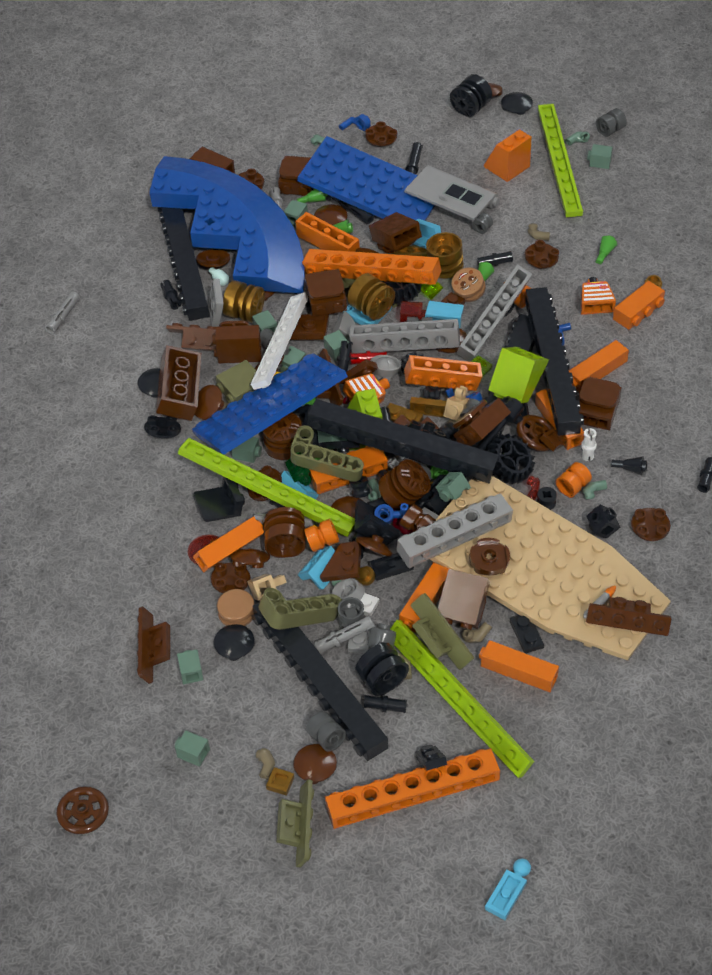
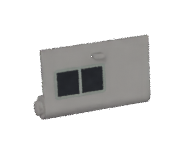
(452, 193)

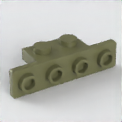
(438, 633)
(294, 823)

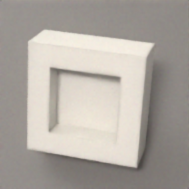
(370, 604)

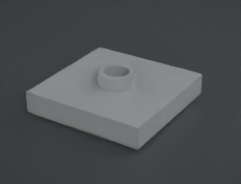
(215, 303)

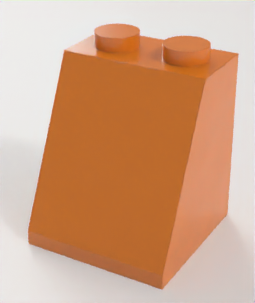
(510, 156)

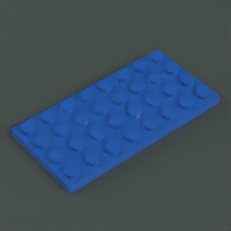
(363, 181)
(270, 404)

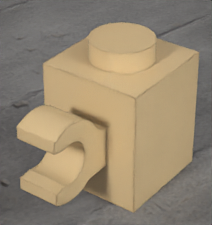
(456, 403)
(259, 584)

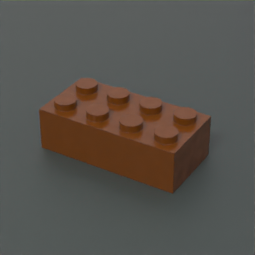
(178, 383)

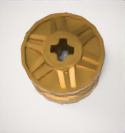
(449, 250)
(371, 296)
(243, 300)

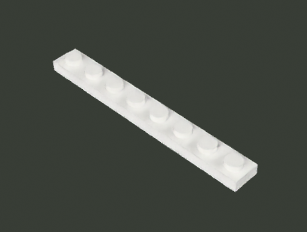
(279, 341)

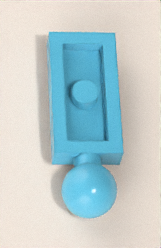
(508, 889)

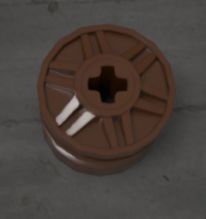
(280, 436)
(404, 484)
(284, 532)

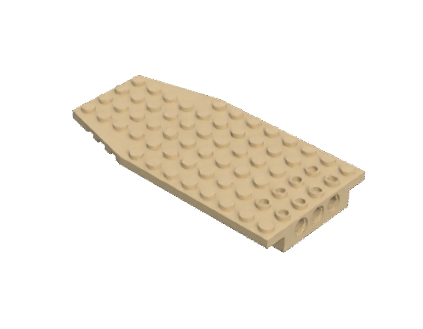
(554, 570)

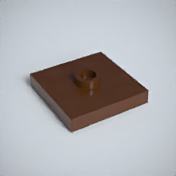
(311, 327)

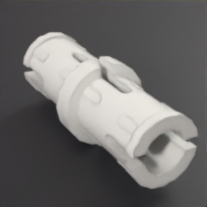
(588, 444)

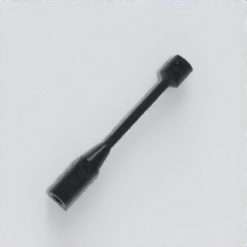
(432, 499)

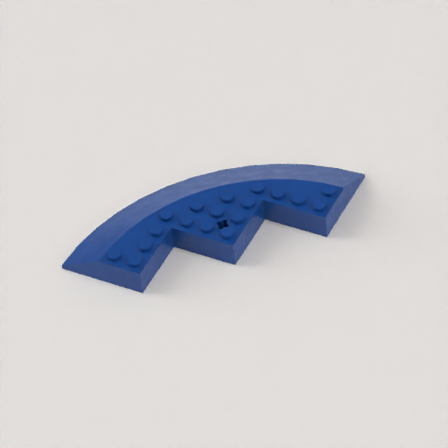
(234, 217)

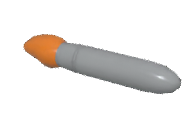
(609, 592)

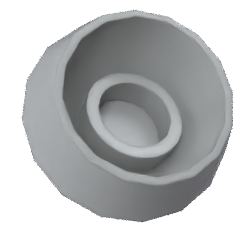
(387, 365)
(349, 588)

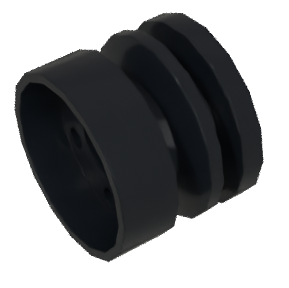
(471, 95)

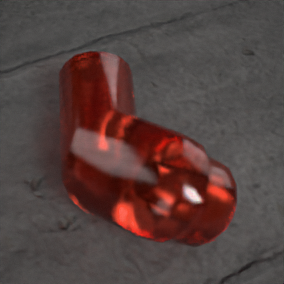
(535, 483)

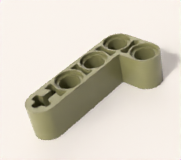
(327, 457)
(297, 612)

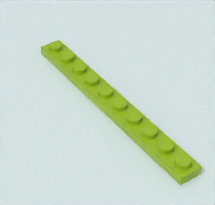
(560, 161)
(265, 485)
(461, 700)

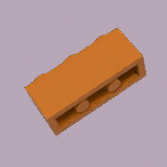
(639, 305)

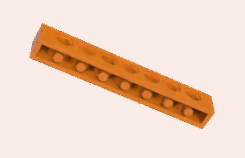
(382, 266)
(466, 778)

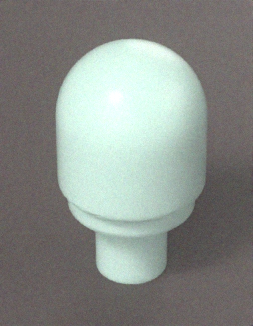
(219, 274)

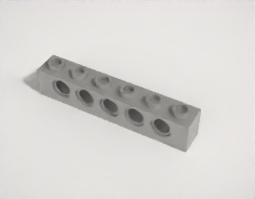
(494, 313)
(405, 336)
(454, 530)

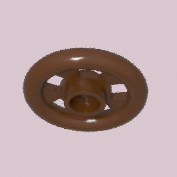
(534, 432)
(80, 826)

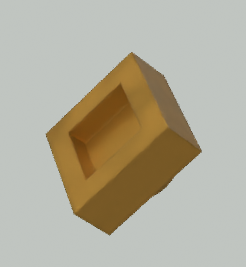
(280, 781)

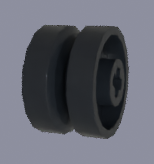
(381, 669)

